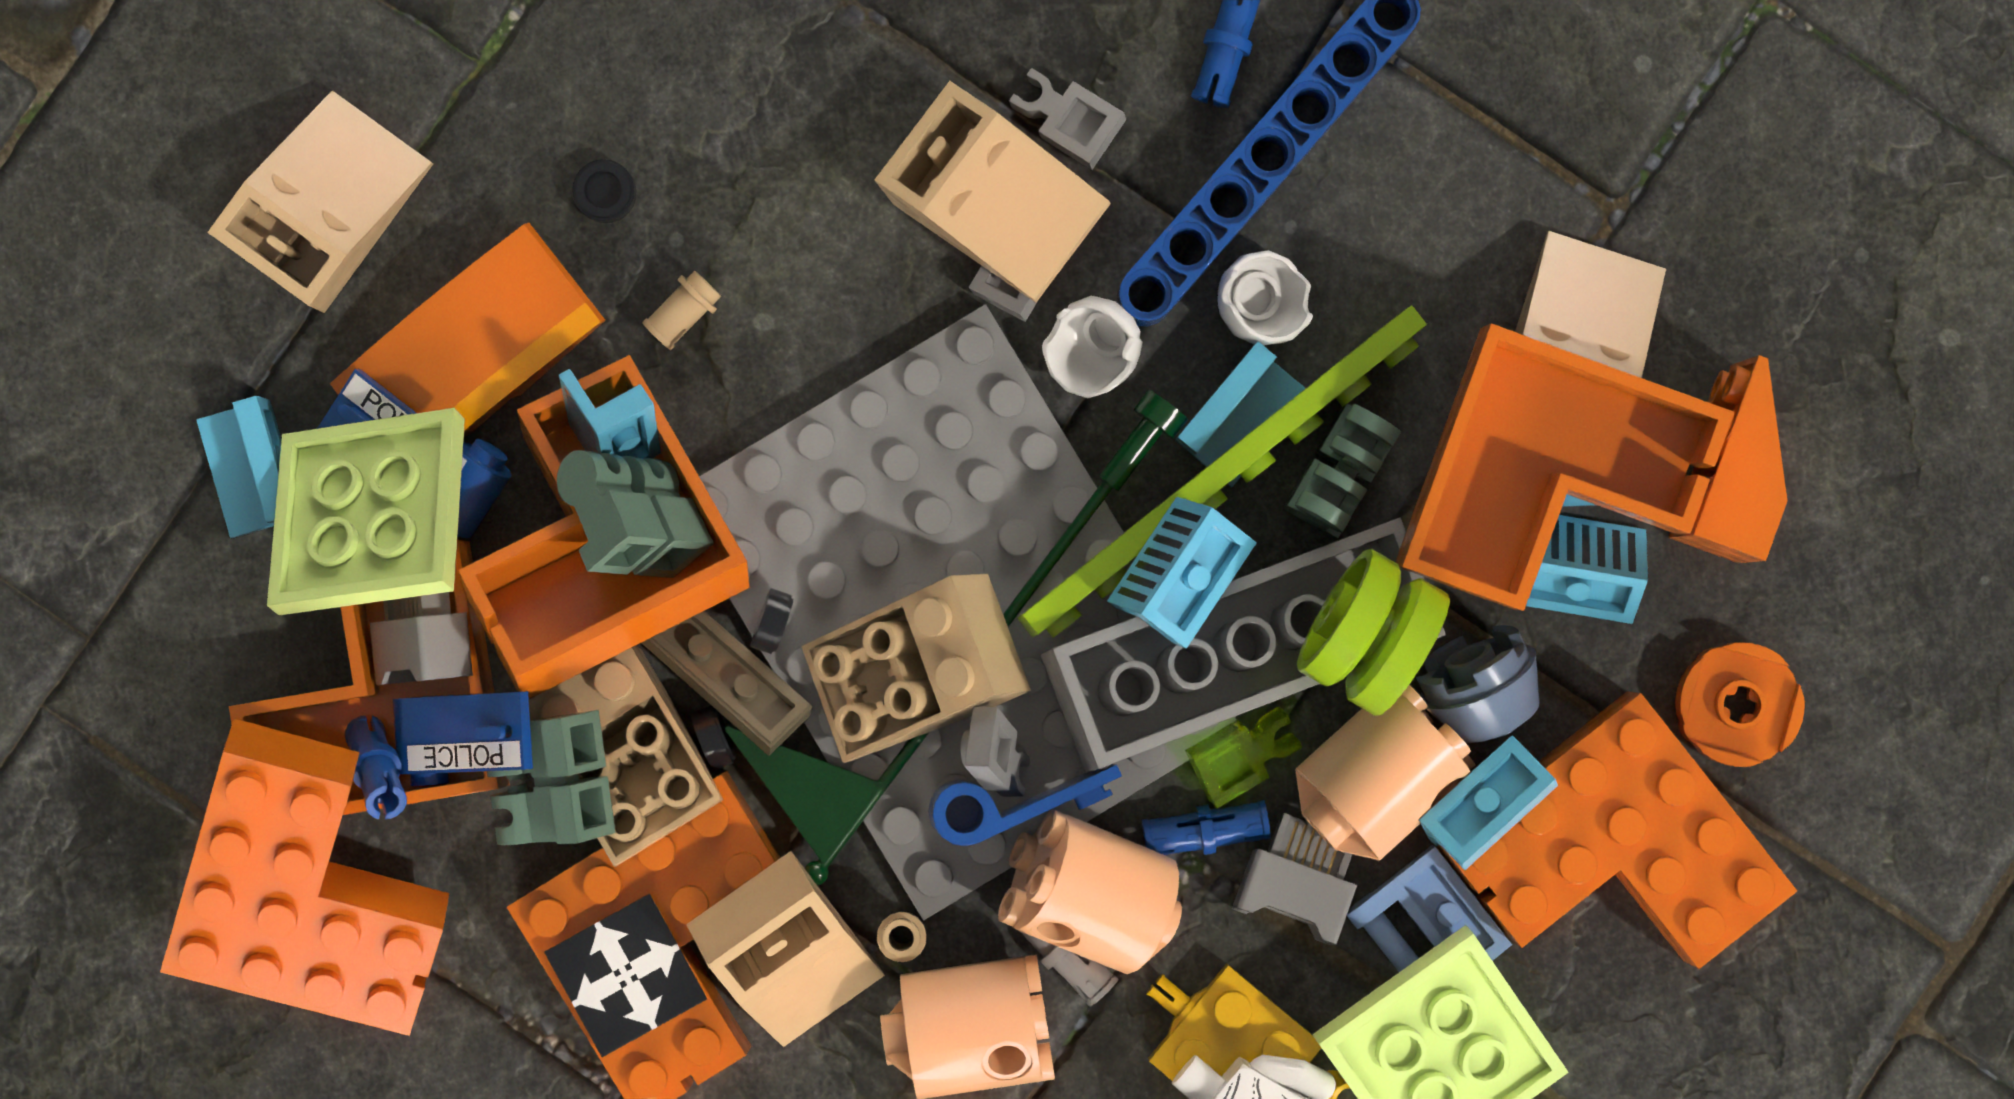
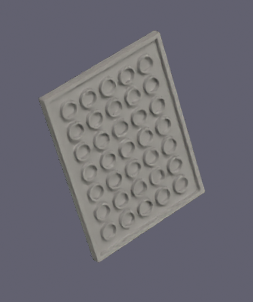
(890, 488)

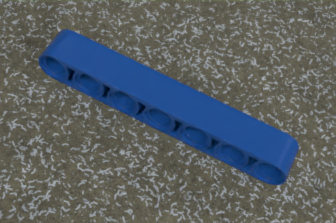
(1283, 129)

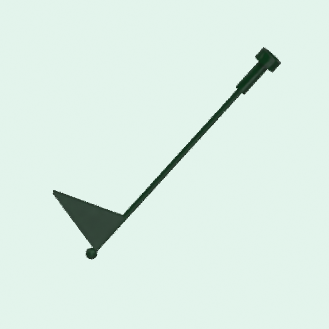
(832, 801)

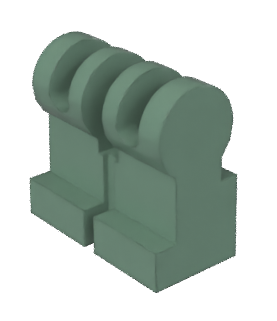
(1357, 448)
(632, 514)
(561, 803)

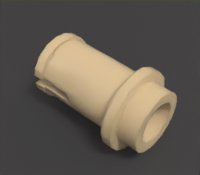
(682, 309)
(898, 951)

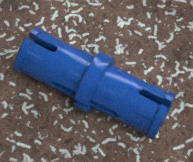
(1225, 50)
(376, 767)
(1207, 828)

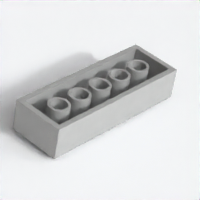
(1140, 690)

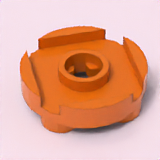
(1768, 684)

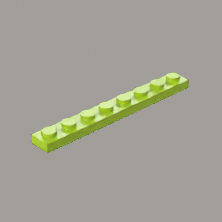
(1246, 457)

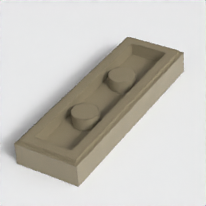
(731, 680)

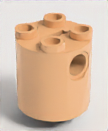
(1380, 777)
(1092, 893)
(970, 1028)

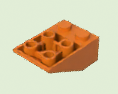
(1748, 480)

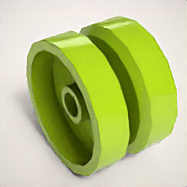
(1373, 632)

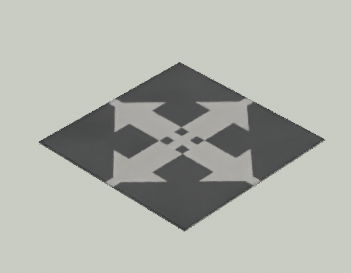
(625, 975)

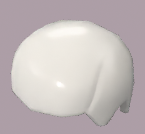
(1264, 298)
(1092, 346)

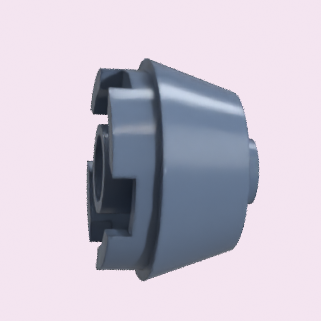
(1482, 686)

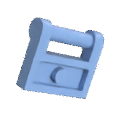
(1436, 904)

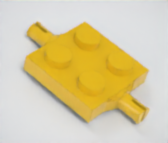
(1226, 1023)

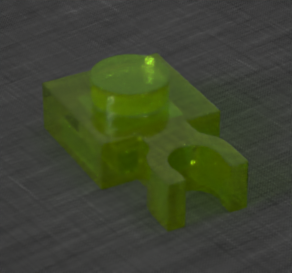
(1234, 756)

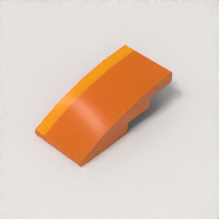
(483, 333)

